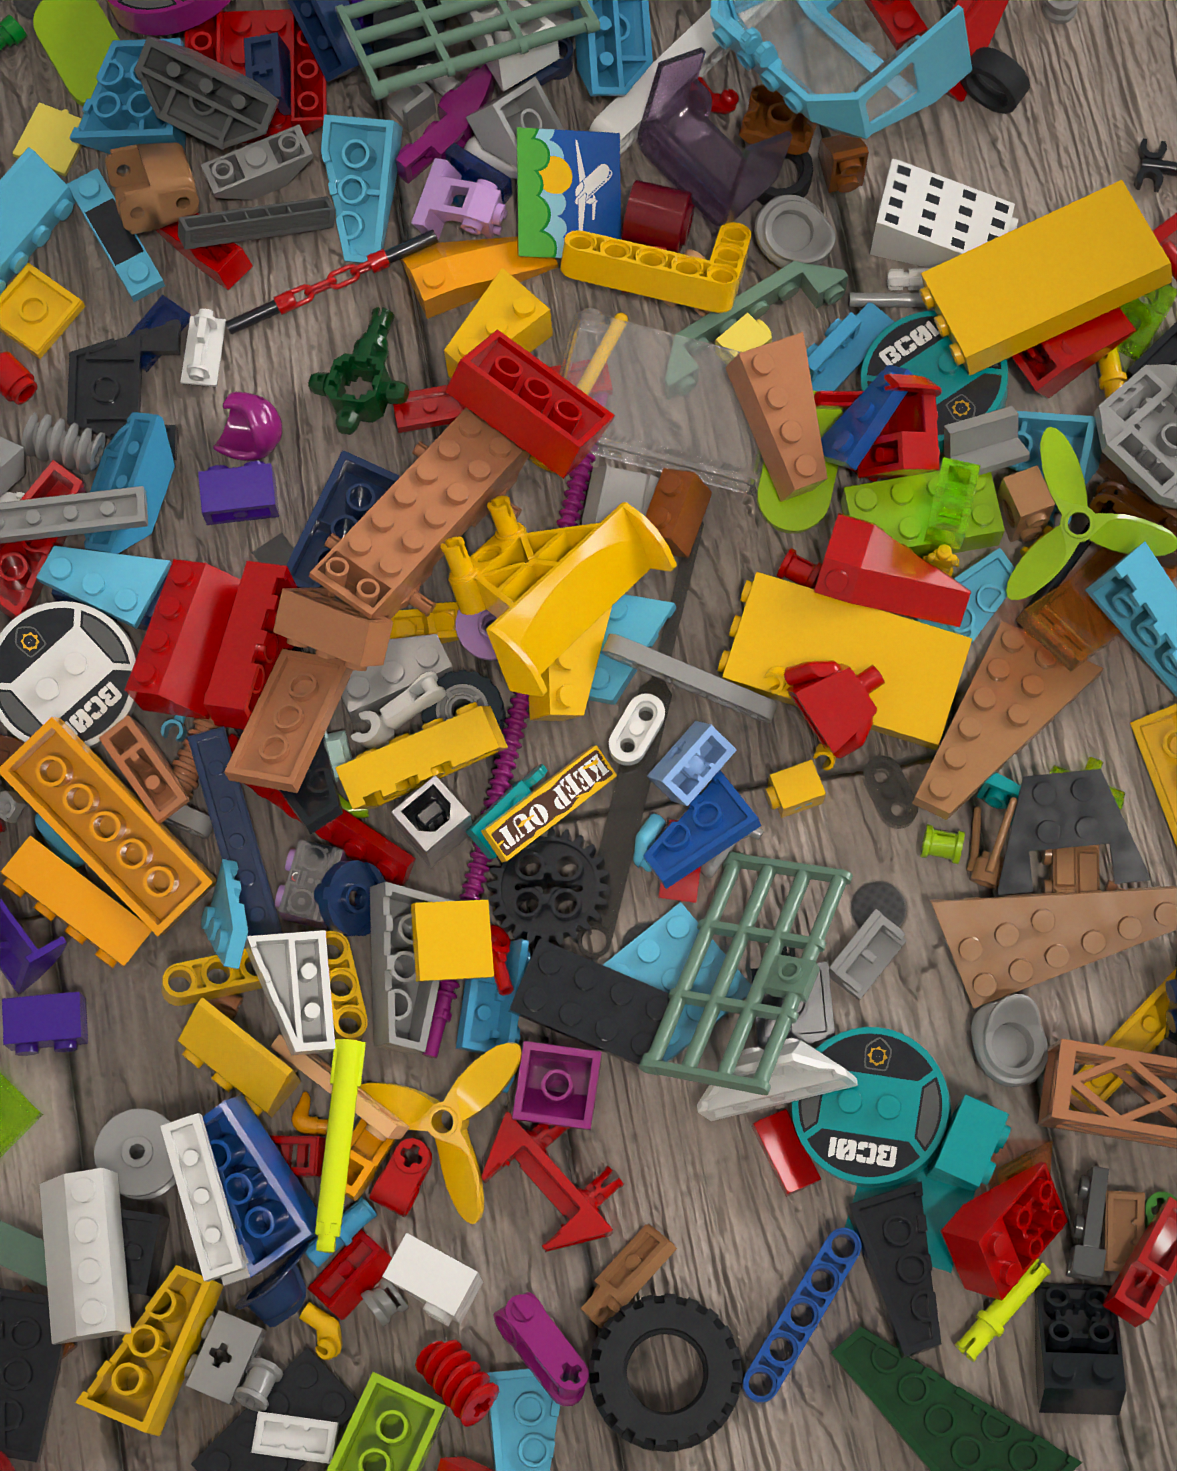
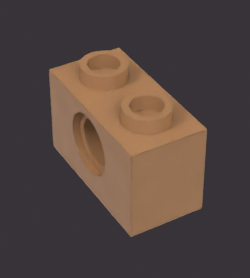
(1025, 504)

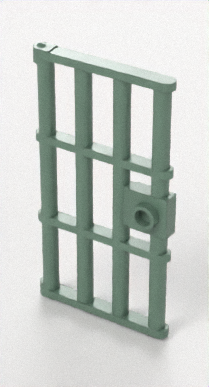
(438, 42)
(776, 975)

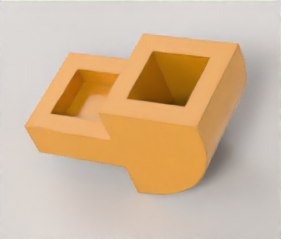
(365, 1158)

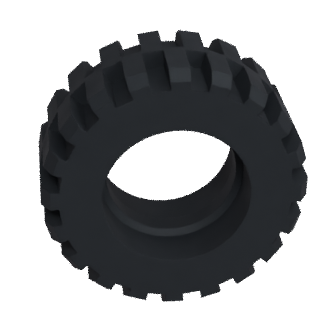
(720, 1363)

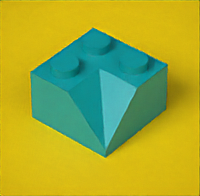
(970, 1142)

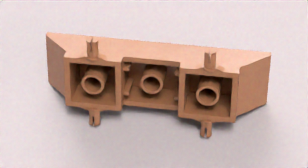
(401, 535)

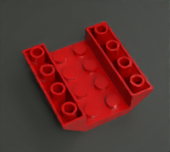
(223, 41)

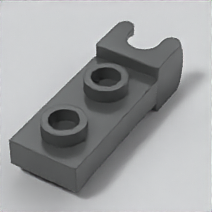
(1086, 1258)

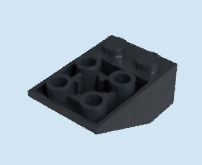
(1077, 1351)

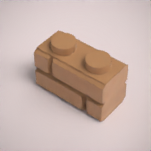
(1072, 869)

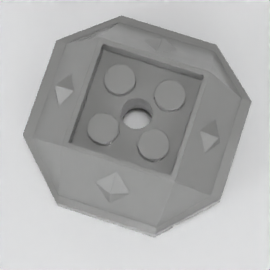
(1137, 431)

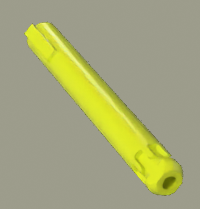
(345, 1080)

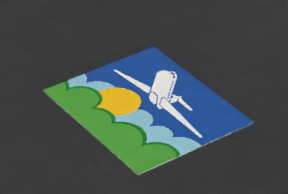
(566, 186)

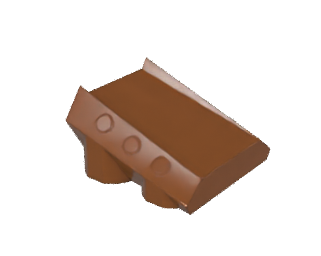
(771, 116)

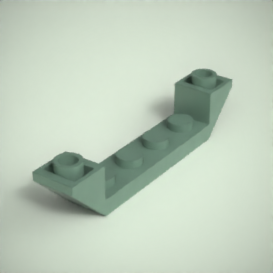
(818, 283)

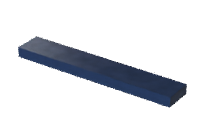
(234, 829)

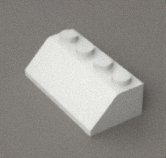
(85, 1256)

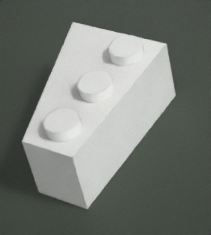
(434, 1279)

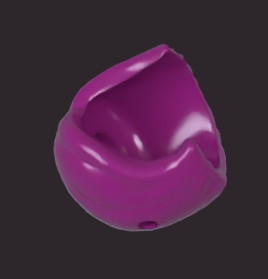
(250, 429)

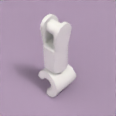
(399, 711)

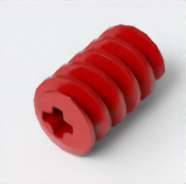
(457, 1380)

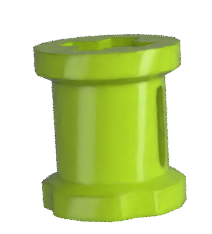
(942, 844)

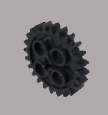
(546, 922)

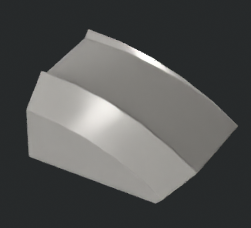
(612, 487)

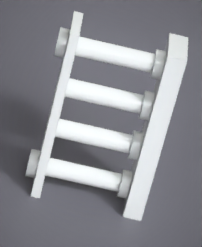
(204, 1201)

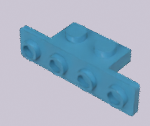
(844, 347)
(485, 1012)

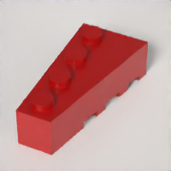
(24, 559)
(248, 645)

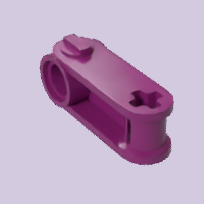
(543, 1348)

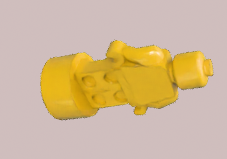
(943, 559)

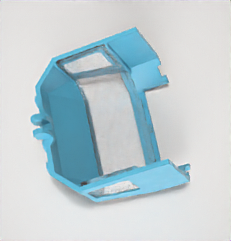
(834, 74)

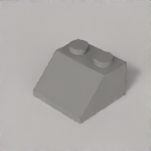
(519, 106)

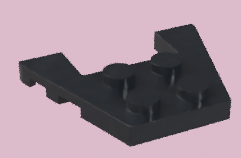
(108, 377)
(1067, 813)

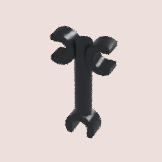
(1153, 165)

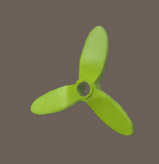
(1068, 489)

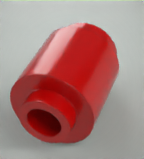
(16, 380)

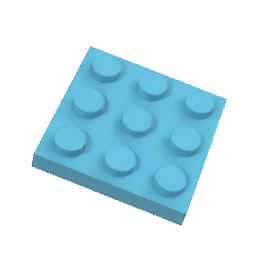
(658, 960)

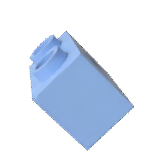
(691, 763)

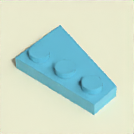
(988, 587)
(636, 620)
(226, 917)

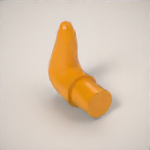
(303, 1122)

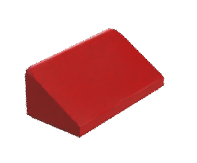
(785, 1152)
(351, 1274)

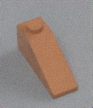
(145, 768)

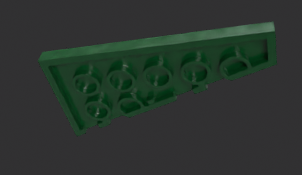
(940, 1420)

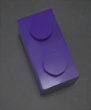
(238, 493)
(44, 1022)

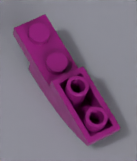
(451, 128)

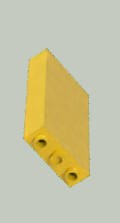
(1045, 278)
(795, 625)

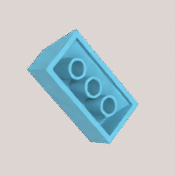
(30, 207)

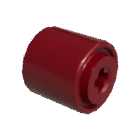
(658, 216)

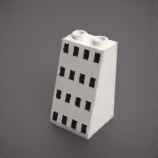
(935, 218)

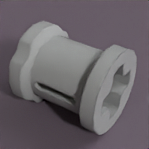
(258, 1384)

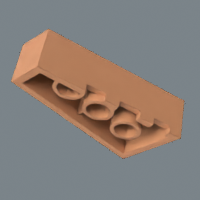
(781, 412)

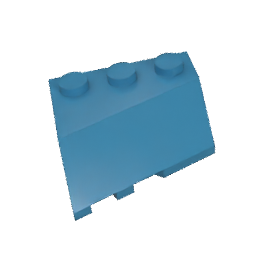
(119, 107)

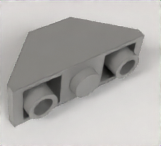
(259, 166)

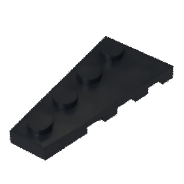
(27, 1373)

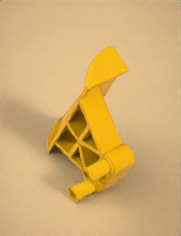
(550, 583)

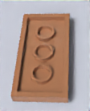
(288, 721)

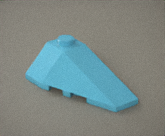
(1078, 429)

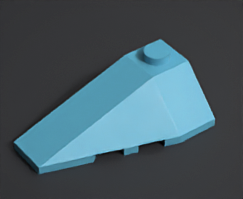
(361, 178)

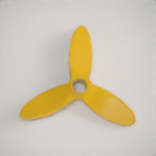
(467, 1097)

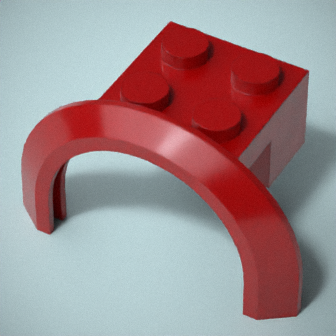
(911, 435)

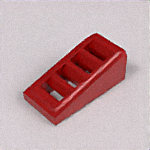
(317, 1148)

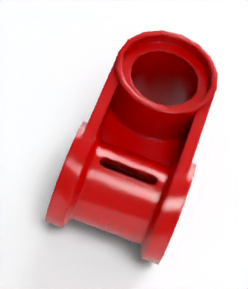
(399, 1184)

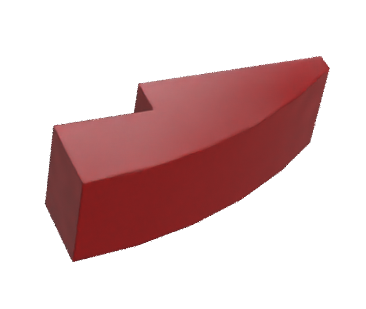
(222, 263)
(1147, 1269)

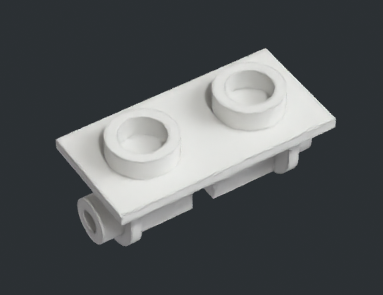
(203, 349)

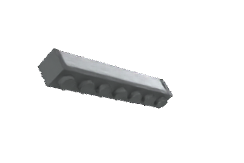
(256, 222)

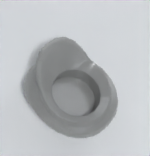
(793, 230)
(1010, 1041)

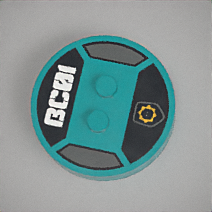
(921, 349)
(885, 1124)

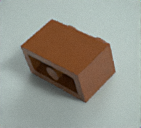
(679, 509)

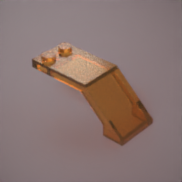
(1070, 620)

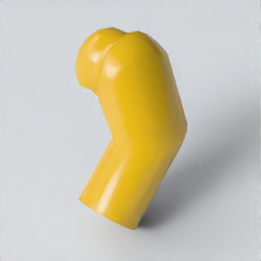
(327, 1331)

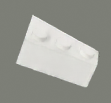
(297, 987)

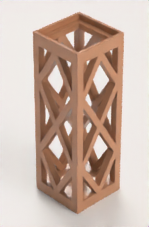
(1059, 1080)

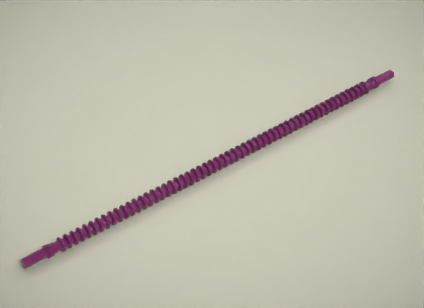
(503, 772)

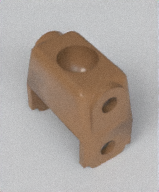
(154, 188)

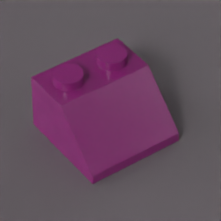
(557, 1085)

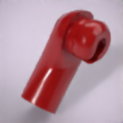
(722, 102)

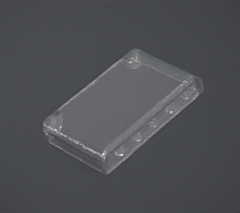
(667, 400)

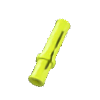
(992, 1320)

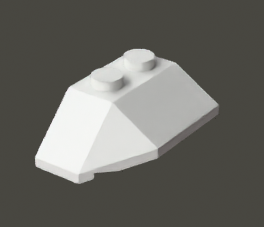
(797, 1075)

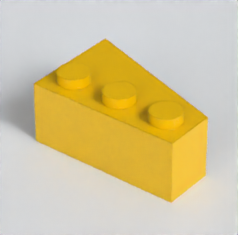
(570, 677)

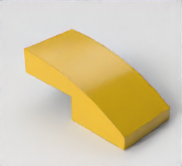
(415, 623)

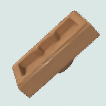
(1122, 1226)

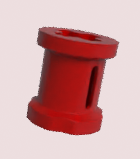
(799, 569)

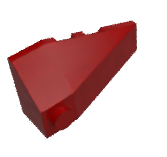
(882, 574)

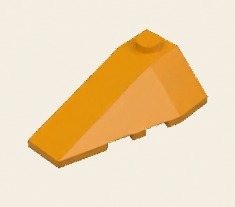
(463, 270)

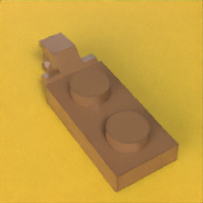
(627, 1274)

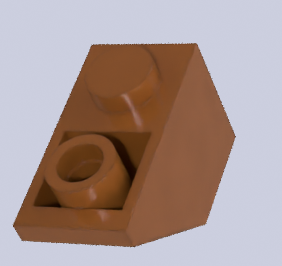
(843, 162)

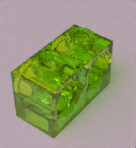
(1146, 319)

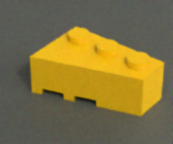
(503, 307)

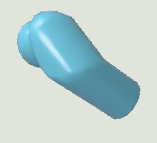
(646, 838)

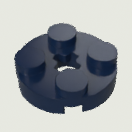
(334, 893)

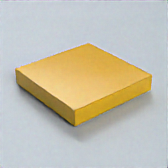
(36, 310)
(452, 940)

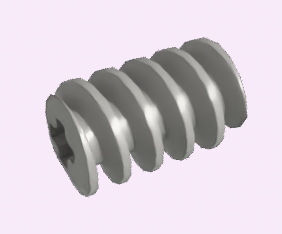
(63, 445)

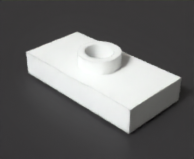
(295, 1437)

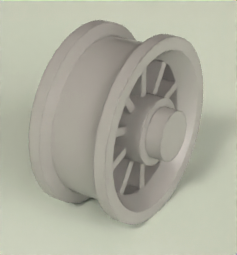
(137, 1152)

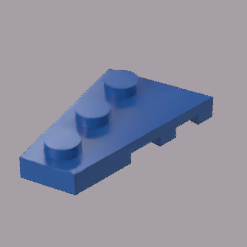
(862, 422)
(705, 830)

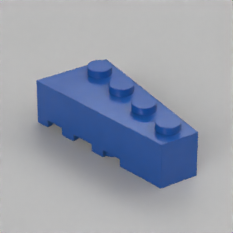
(260, 1188)

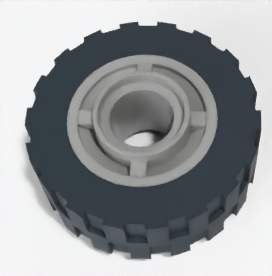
(462, 690)

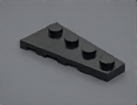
(899, 1262)

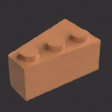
(332, 627)

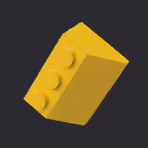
(237, 1059)

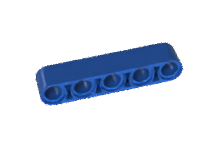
(811, 1298)

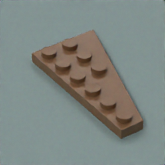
(1002, 711)
(1035, 937)

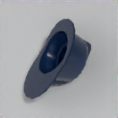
(279, 1294)

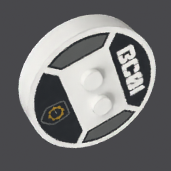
(65, 666)

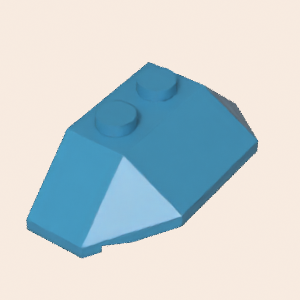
(619, 52)
(134, 458)

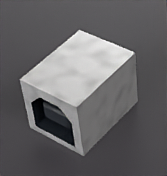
(432, 821)

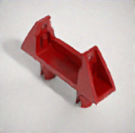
(576, 1204)

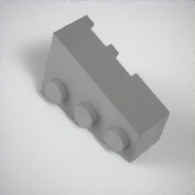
(403, 664)

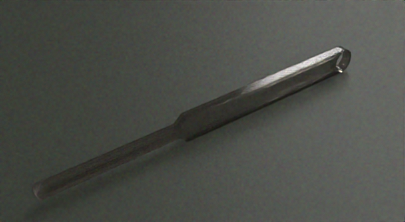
(632, 780)

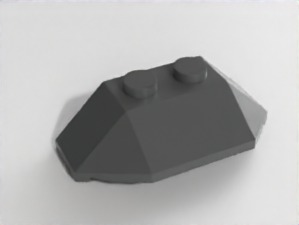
(203, 94)

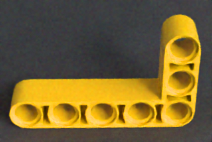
(660, 272)
(241, 981)

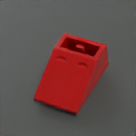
(1069, 354)
(1004, 1231)

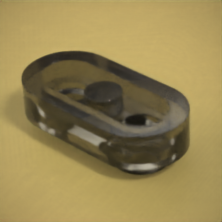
(891, 793)

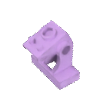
(481, 209)

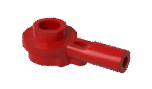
(500, 949)

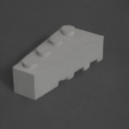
(400, 1004)

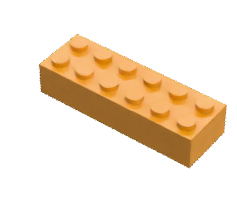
(107, 826)

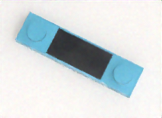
(119, 245)

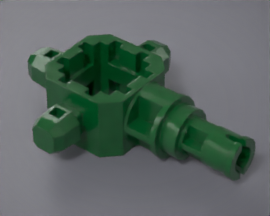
(365, 362)

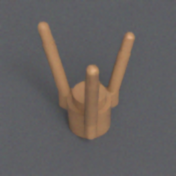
(988, 868)

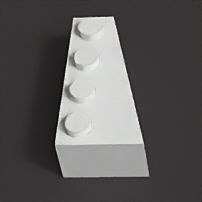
(515, 67)

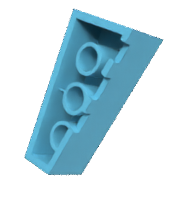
(1143, 608)

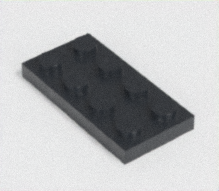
(589, 1003)
(304, 1391)

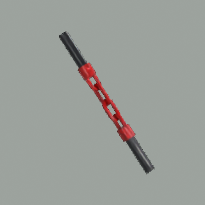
(375, 261)

